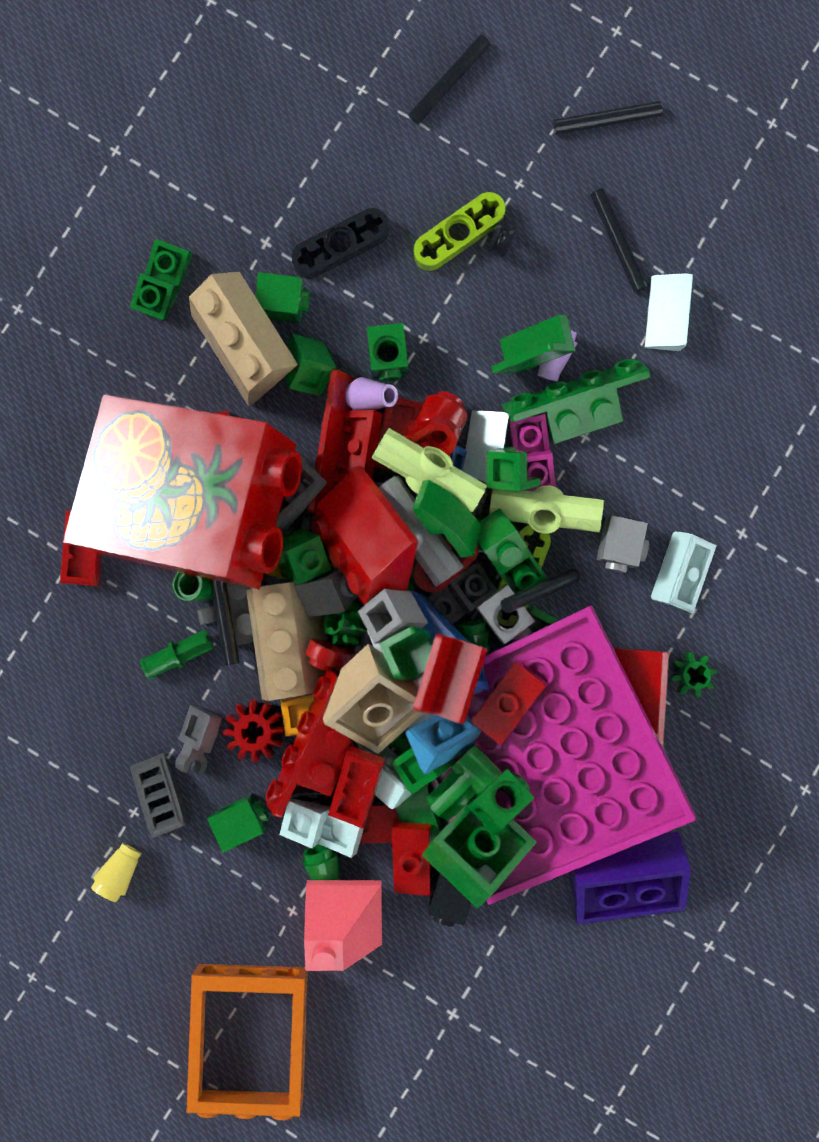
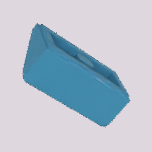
(440, 741)

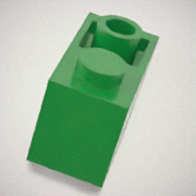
(509, 552)

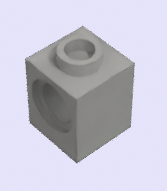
(490, 609)

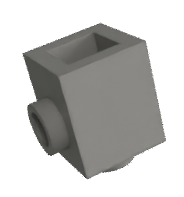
(622, 543)
(390, 614)

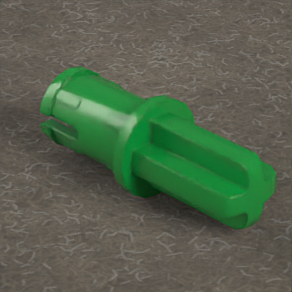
(176, 654)

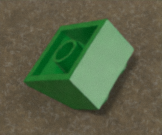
(476, 858)

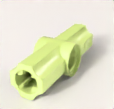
(427, 464)
(548, 509)

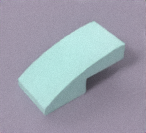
(311, 825)

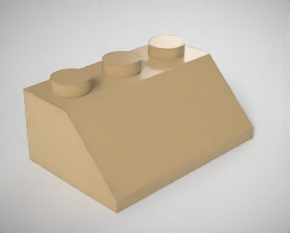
(241, 334)
(280, 641)

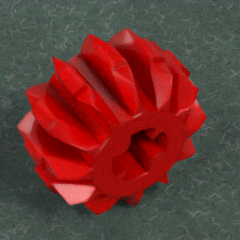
(264, 740)

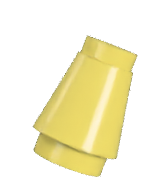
(116, 873)

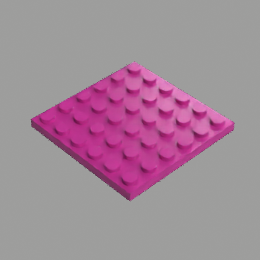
(582, 751)

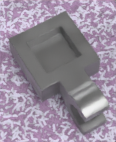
(198, 737)

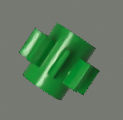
(345, 626)
(701, 670)

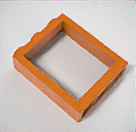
(254, 980)

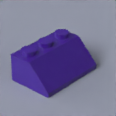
(633, 882)

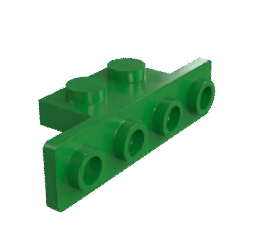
(581, 403)

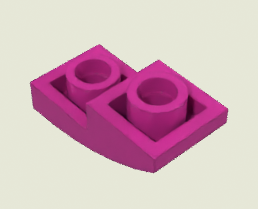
(532, 437)

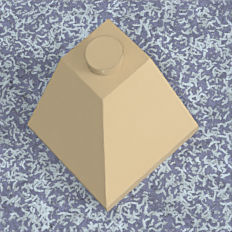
(370, 702)

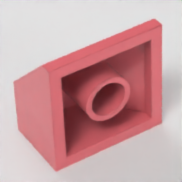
(341, 922)

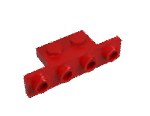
(346, 437)
(316, 752)

